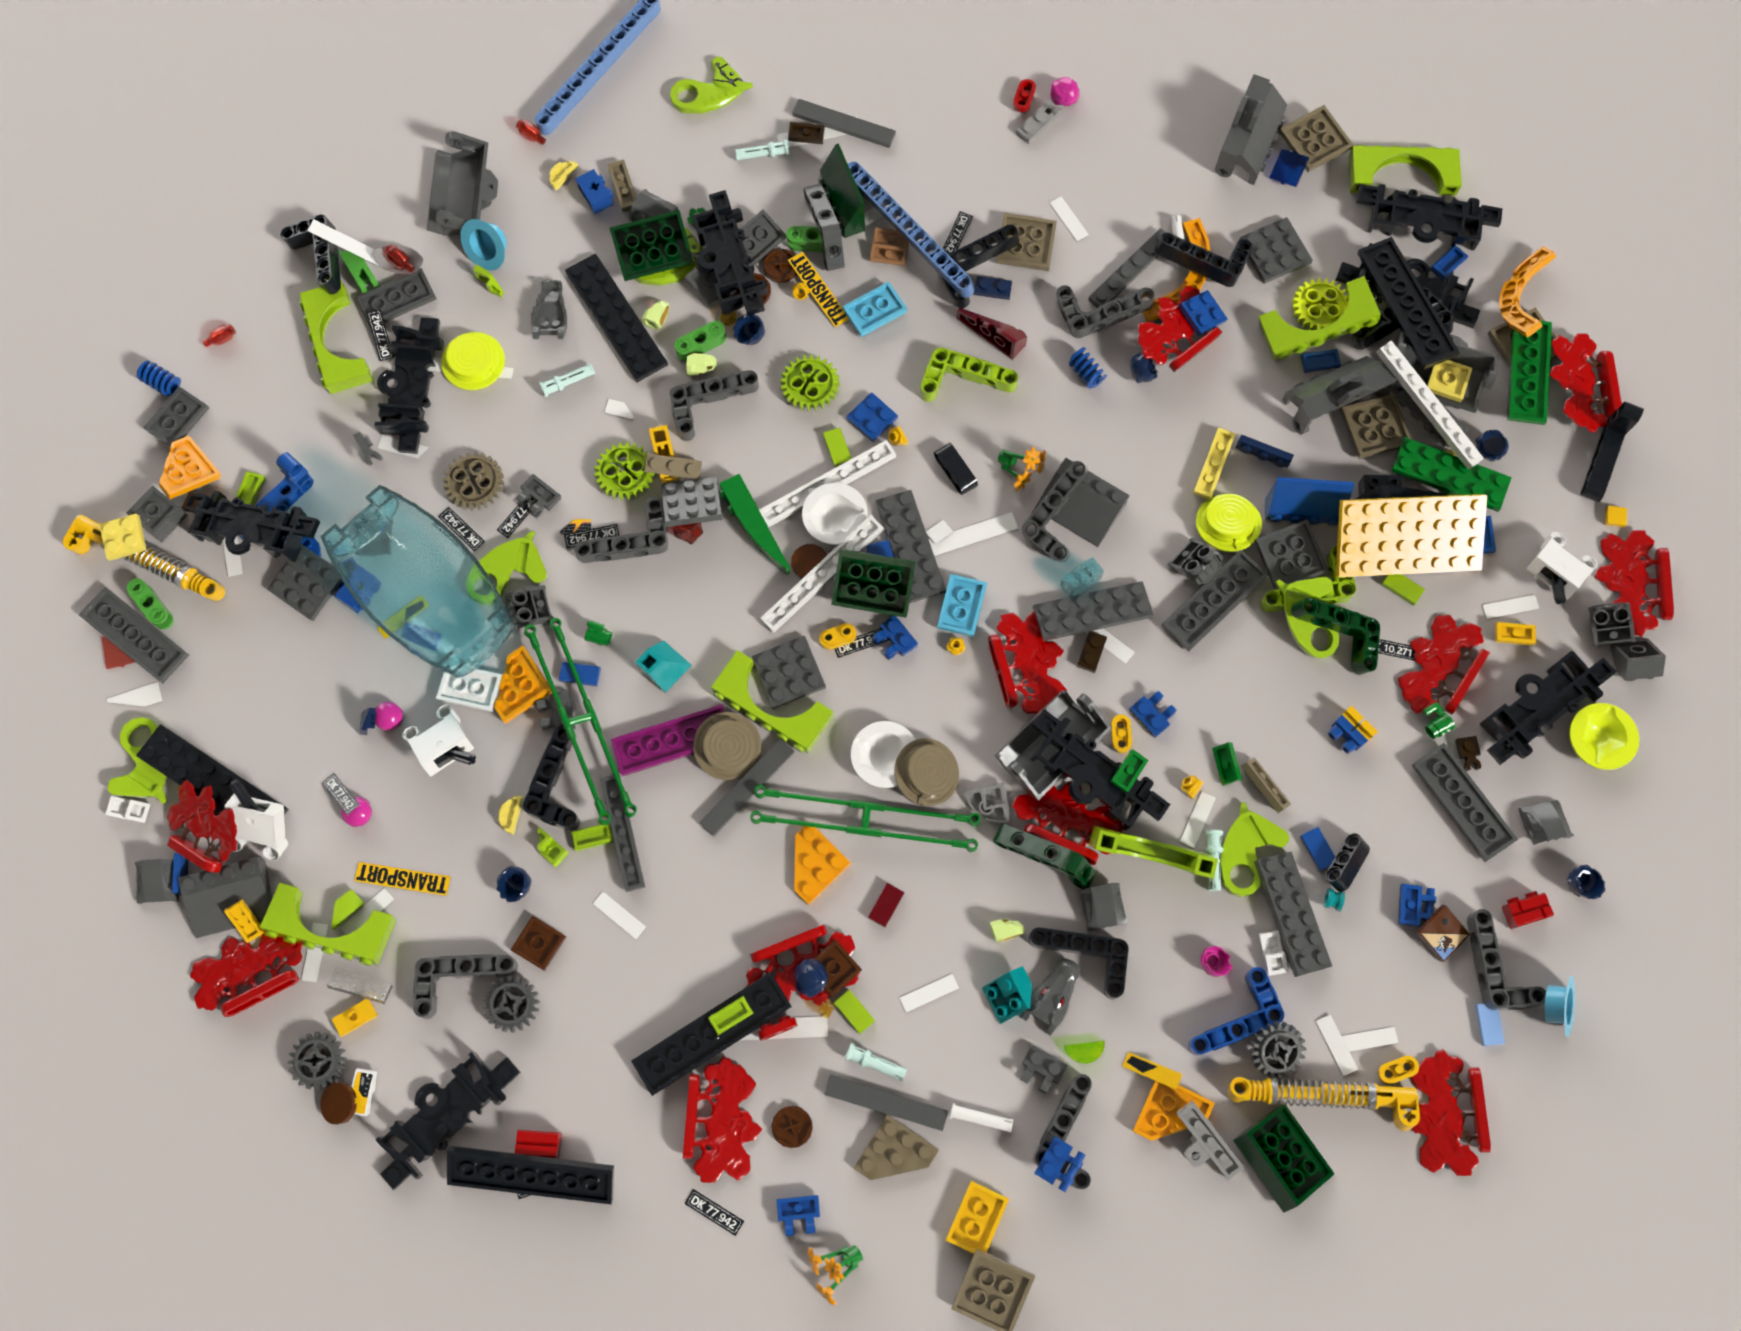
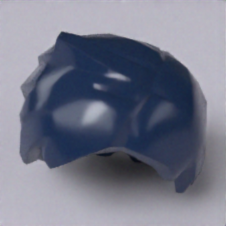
(749, 329)
(1142, 368)
(1492, 445)
(1586, 882)
(513, 883)
(810, 977)

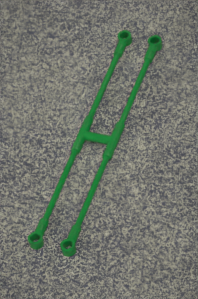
(589, 716)
(867, 807)

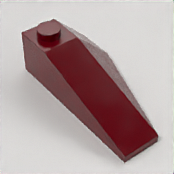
(1000, 335)

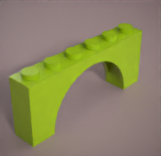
(1439, 163)
(1287, 340)
(337, 372)
(799, 730)
(1179, 857)
(363, 944)

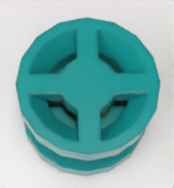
(1334, 899)

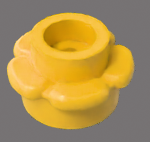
(800, 295)
(955, 650)

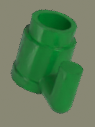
(597, 634)
(1439, 725)

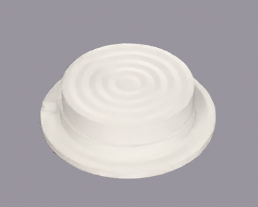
(833, 512)
(876, 752)

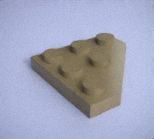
(894, 1152)

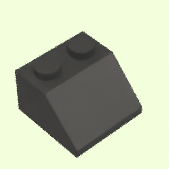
(1638, 659)

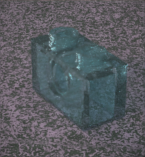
(1082, 577)

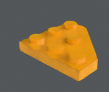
(186, 469)
(520, 685)
(815, 863)
(1159, 1111)

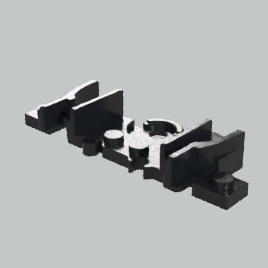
(1416, 211)
(723, 240)
(1441, 289)
(413, 383)
(221, 519)
(1552, 700)
(1093, 767)
(452, 1111)

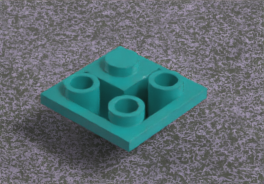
(662, 665)
(1009, 994)

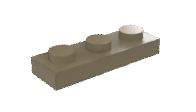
(622, 184)
(672, 466)
(1265, 785)

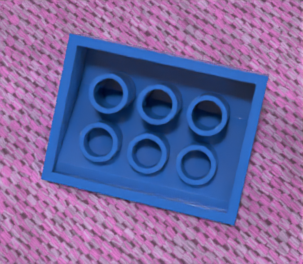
(1306, 499)

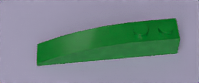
(750, 519)

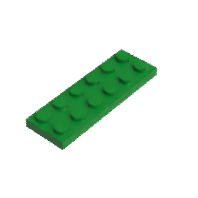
(1530, 376)
(1449, 473)

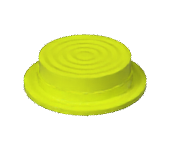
(473, 361)
(1228, 522)
(1604, 736)

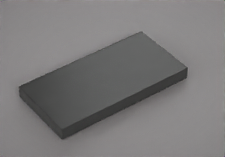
(398, 296)

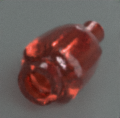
(530, 131)
(398, 258)
(220, 335)

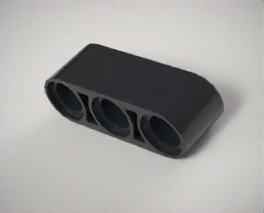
(955, 468)
(1347, 862)

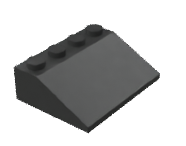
(1091, 505)
(210, 893)

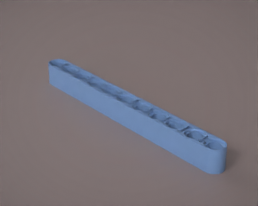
(596, 65)
(914, 234)

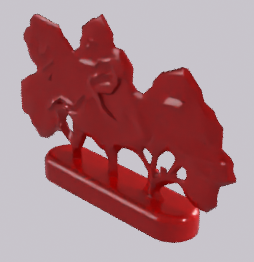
(1173, 327)
(1629, 577)
(1031, 656)
(1065, 814)
(239, 967)
(786, 978)
(726, 1126)

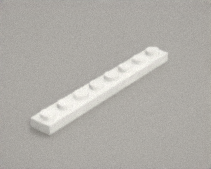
(1429, 405)
(843, 474)
(820, 575)

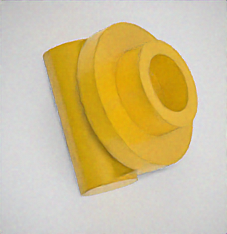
(897, 437)
(1191, 786)

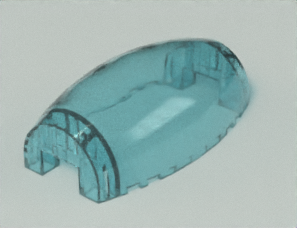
(419, 583)

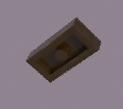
(806, 133)
(1091, 651)

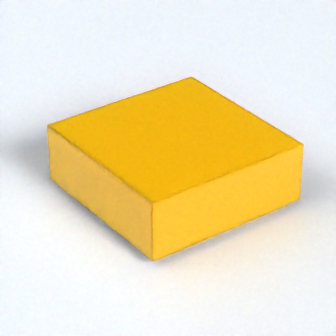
(1616, 516)

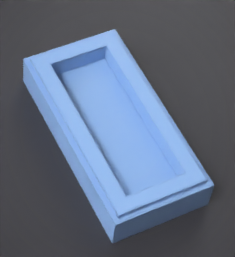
(1489, 1025)

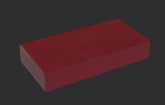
(886, 905)

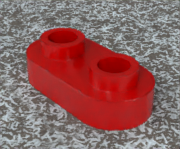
(1024, 97)
(768, 1030)

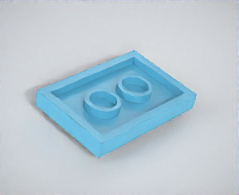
(874, 309)
(962, 605)

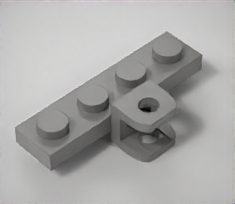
(1206, 1142)

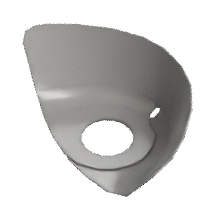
(381, 258)

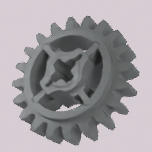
(504, 988)
(315, 1053)
(1286, 1054)

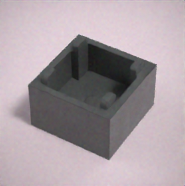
(157, 513)

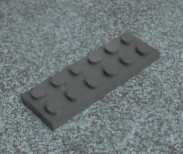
(760, 238)
(911, 542)
(1215, 600)
(1092, 611)
(134, 635)
(1464, 802)
(1293, 914)

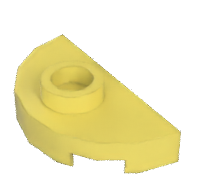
(561, 172)
(509, 814)

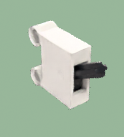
(1560, 568)
(440, 743)
(258, 822)

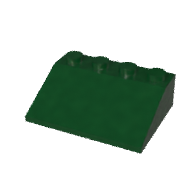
(843, 193)
(651, 245)
(873, 583)
(1284, 1158)

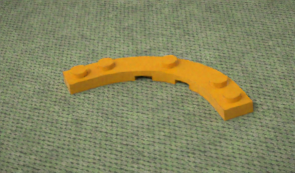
(1197, 235)
(1511, 291)

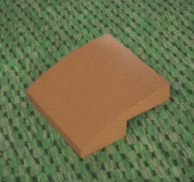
(889, 247)

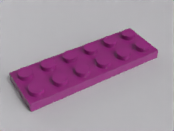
(659, 742)

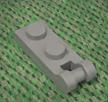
(1038, 121)

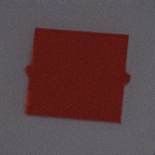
(114, 656)

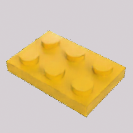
(977, 1218)

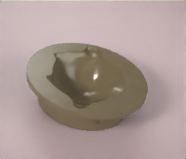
(727, 745)
(926, 772)

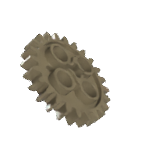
(457, 488)

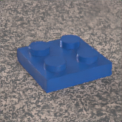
(1202, 312)
(872, 417)

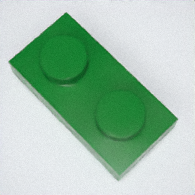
(1227, 763)
(1129, 771)

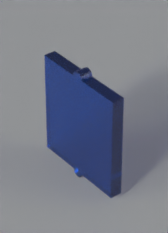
(1289, 167)

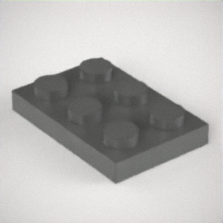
(176, 417)

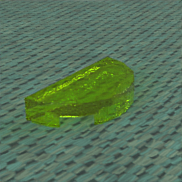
(1085, 1052)

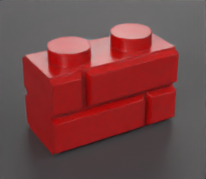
(1528, 910)
(538, 1143)

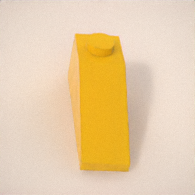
(662, 446)

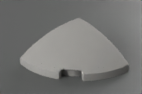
(990, 802)

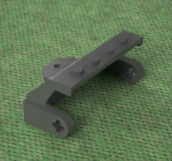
(1253, 130)
(460, 184)
(1482, 375)
(1338, 389)
(1016, 754)

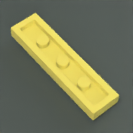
(1214, 463)

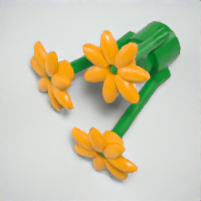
(1009, 459)
(850, 1259)

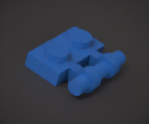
(1410, 904)
(1053, 1161)

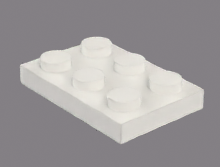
(473, 690)

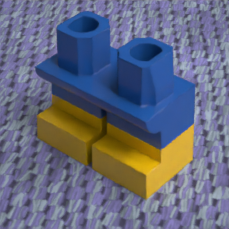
(1354, 738)

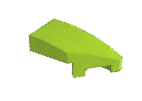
(491, 283)
(550, 848)
(345, 907)

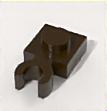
(1469, 749)

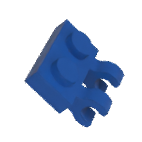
(898, 635)
(1150, 716)
(798, 1208)

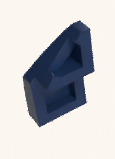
(367, 721)

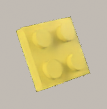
(1449, 380)
(122, 537)

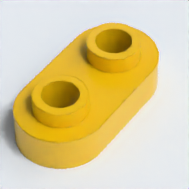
(838, 637)
(1121, 734)
(1397, 1070)

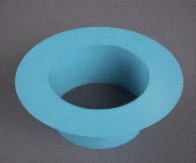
(484, 243)
(1560, 1005)

